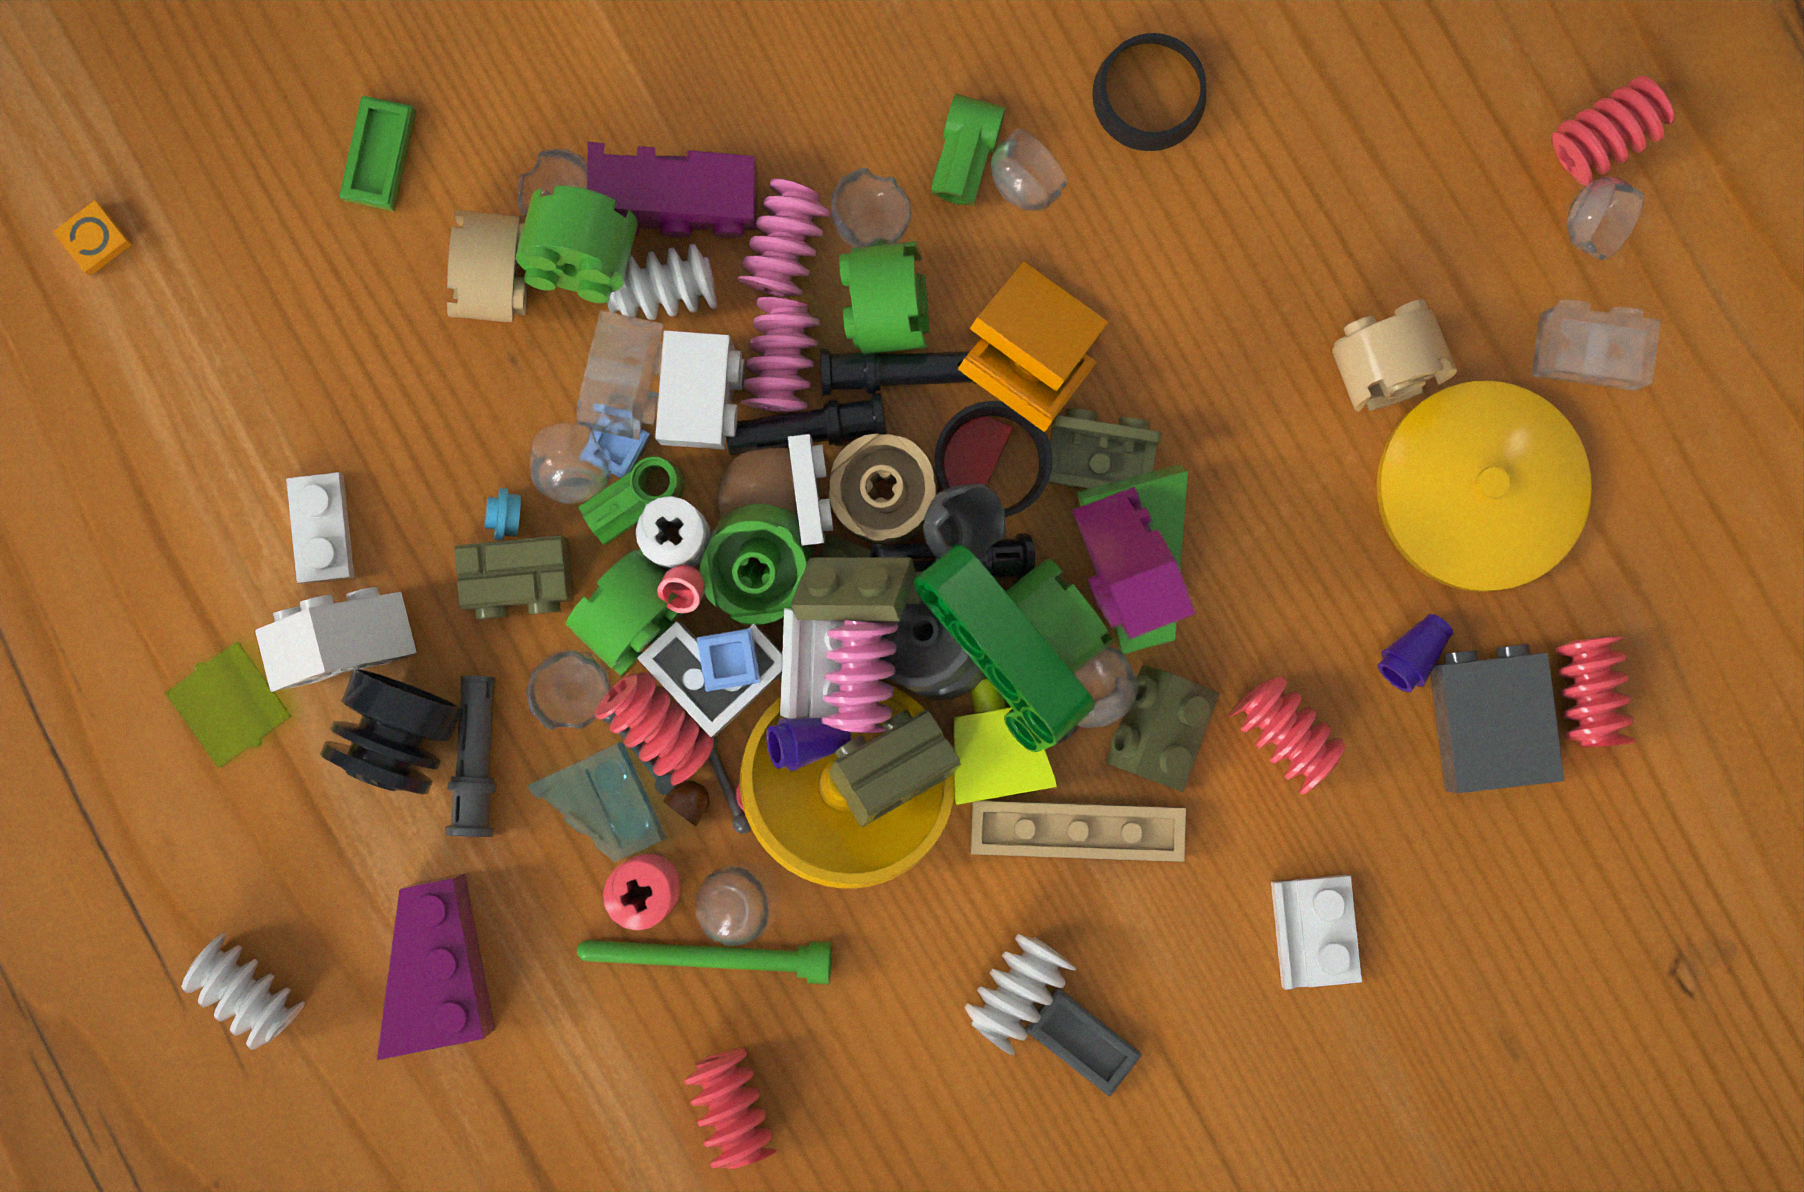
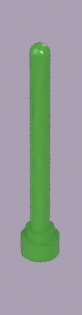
(809, 961)

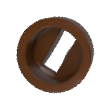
(688, 800)

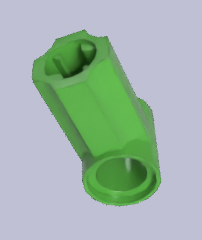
(968, 137)
(623, 502)

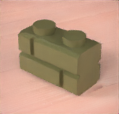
(514, 575)
(893, 766)

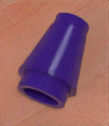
(1415, 653)
(802, 742)

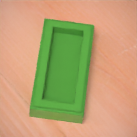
(377, 153)

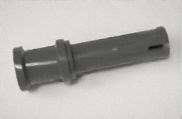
(472, 782)

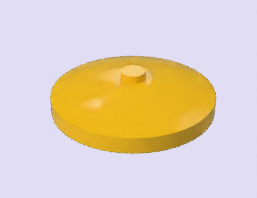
(1484, 486)
(811, 827)

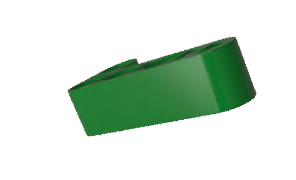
(1006, 648)

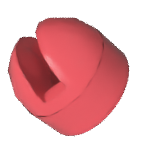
(687, 586)

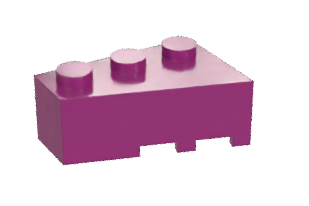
(678, 191)
(1135, 569)
(435, 972)

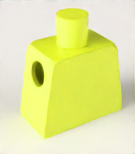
(990, 756)

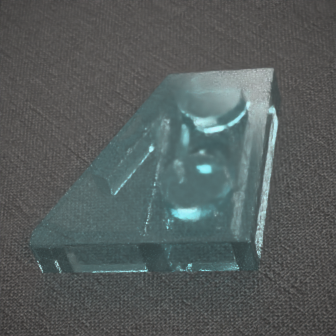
(605, 802)

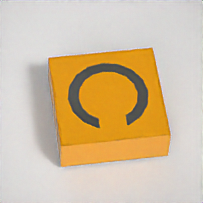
(92, 237)

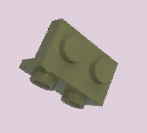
(1099, 452)
(855, 589)
(1163, 728)

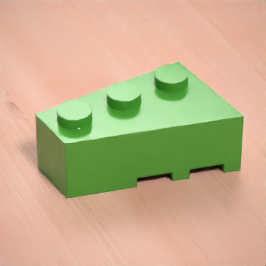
(1165, 499)

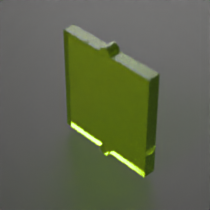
(228, 704)

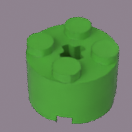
(576, 243)
(886, 298)
(735, 582)
(624, 612)
(1060, 615)

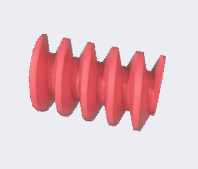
(1612, 126)
(1595, 692)
(657, 723)
(1290, 732)
(640, 911)
(729, 1109)

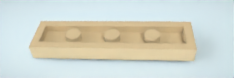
(1078, 830)

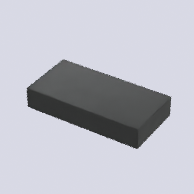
(1084, 1042)

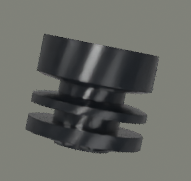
(390, 732)

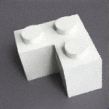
(696, 390)
(334, 638)
(677, 666)

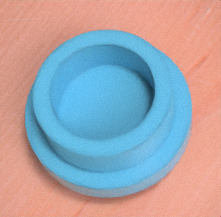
(503, 514)

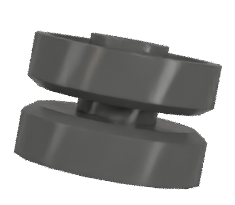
(929, 657)

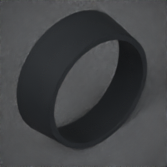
(1134, 137)
(998, 408)

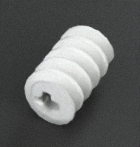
(665, 285)
(655, 540)
(1017, 992)
(239, 993)

